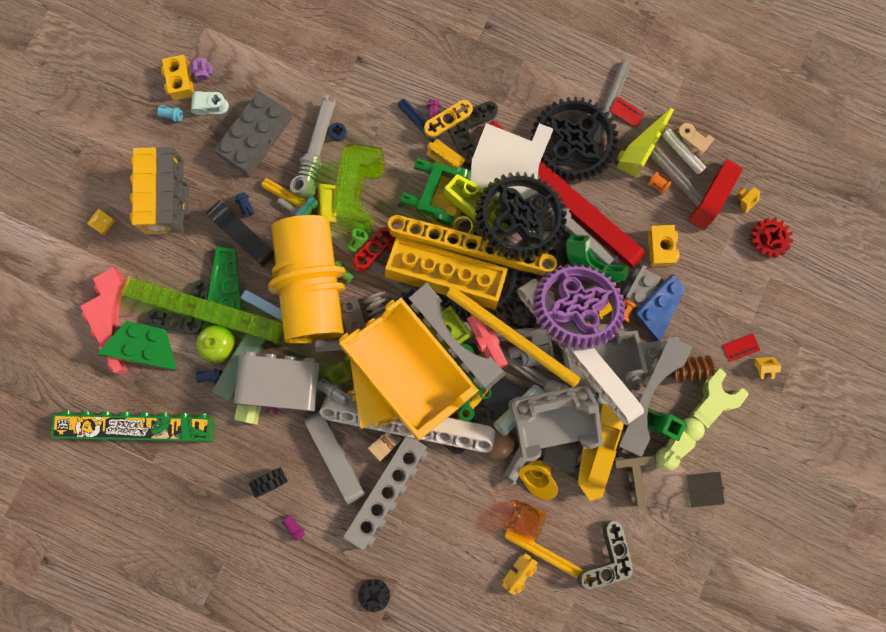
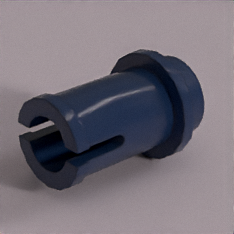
(243, 202)
(208, 376)

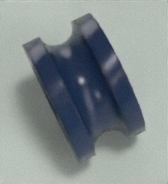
(333, 127)

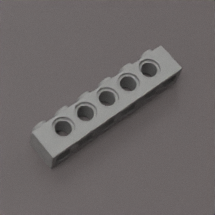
(355, 533)

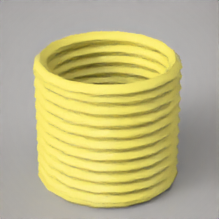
(459, 220)

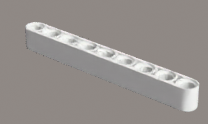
(592, 366)
(449, 432)

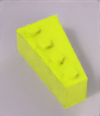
(465, 196)

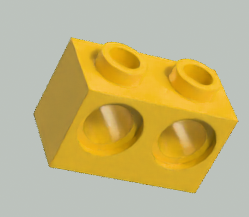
(177, 77)

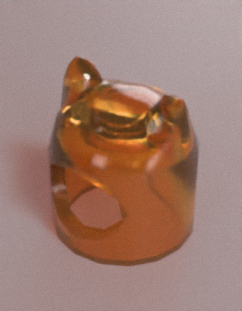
(525, 520)

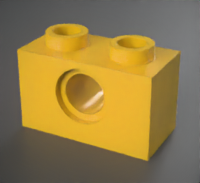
(657, 256)

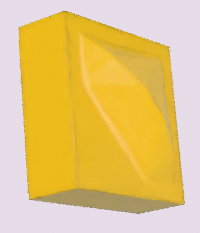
(101, 222)

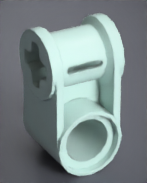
(208, 103)

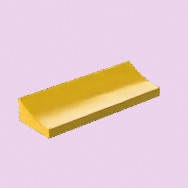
(422, 264)

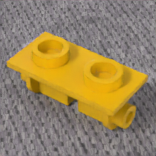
(444, 155)
(516, 581)

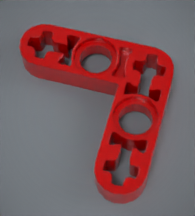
(387, 244)

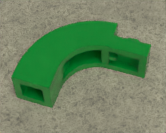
(579, 252)
(665, 425)

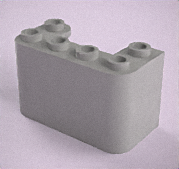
(276, 382)

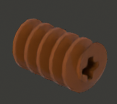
(695, 367)

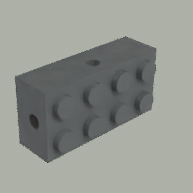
(253, 133)

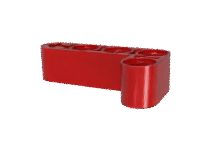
(716, 195)

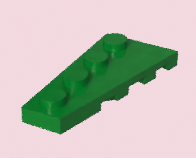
(225, 279)

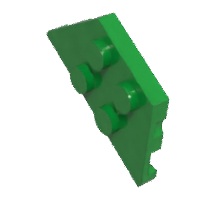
(140, 345)

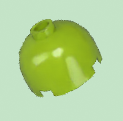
(216, 344)

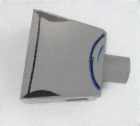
(539, 339)

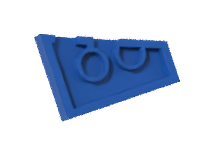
(660, 307)

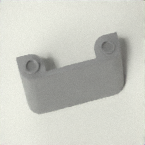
(556, 420)

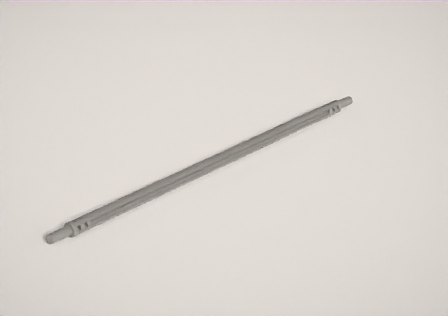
(379, 269)

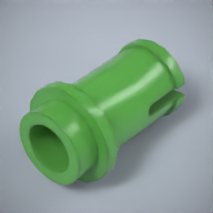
(349, 276)

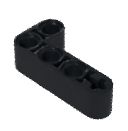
(240, 233)

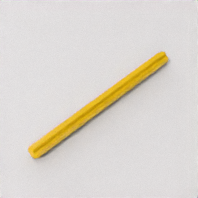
(513, 336)

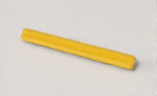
(546, 555)

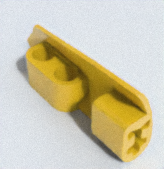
(370, 405)
(597, 462)

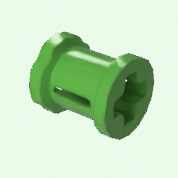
(357, 240)

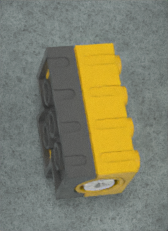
(159, 191)

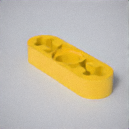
(462, 116)

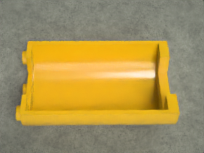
(408, 368)

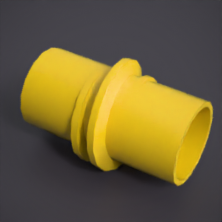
(306, 279)

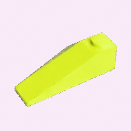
(639, 150)

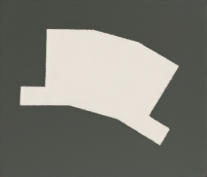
(505, 152)

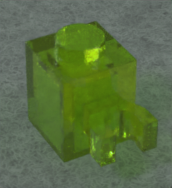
(338, 371)

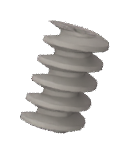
(375, 305)

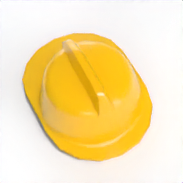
(538, 480)

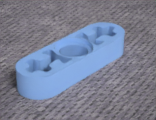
(262, 304)

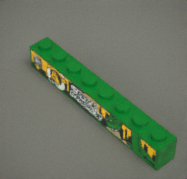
(133, 427)

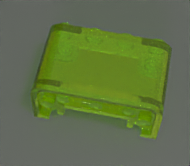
(356, 163)

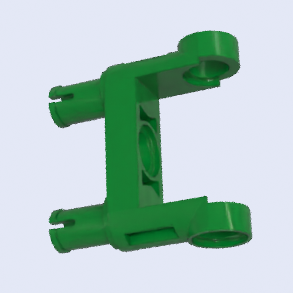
(423, 204)

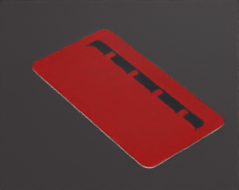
(627, 112)
(741, 347)

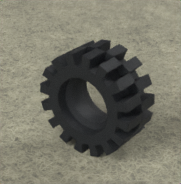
(268, 482)

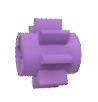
(200, 69)

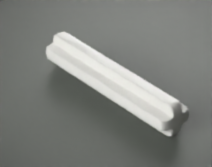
(686, 154)

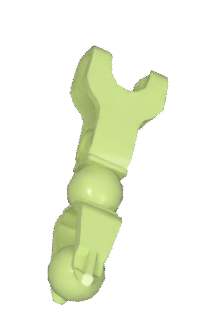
(704, 414)

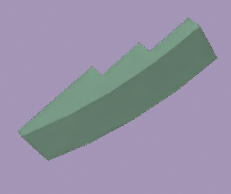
(226, 384)

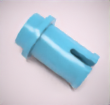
(170, 113)

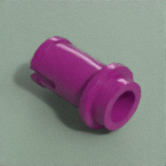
(433, 108)
(293, 528)

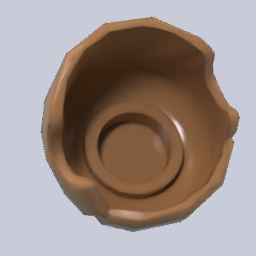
(502, 446)

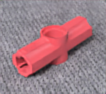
(487, 341)

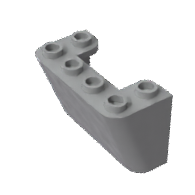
(623, 357)

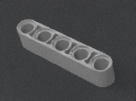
(335, 458)

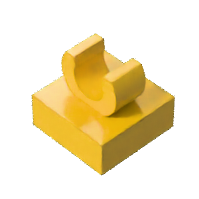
(747, 198)
(767, 365)

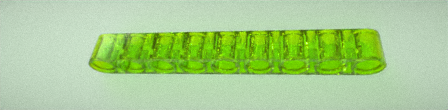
(202, 309)

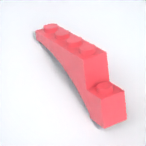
(104, 311)

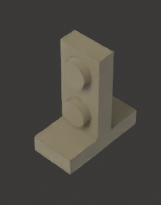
(634, 476)

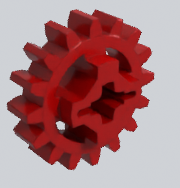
(780, 238)

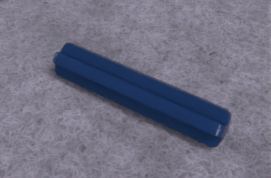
(415, 117)

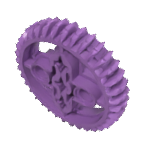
(578, 306)

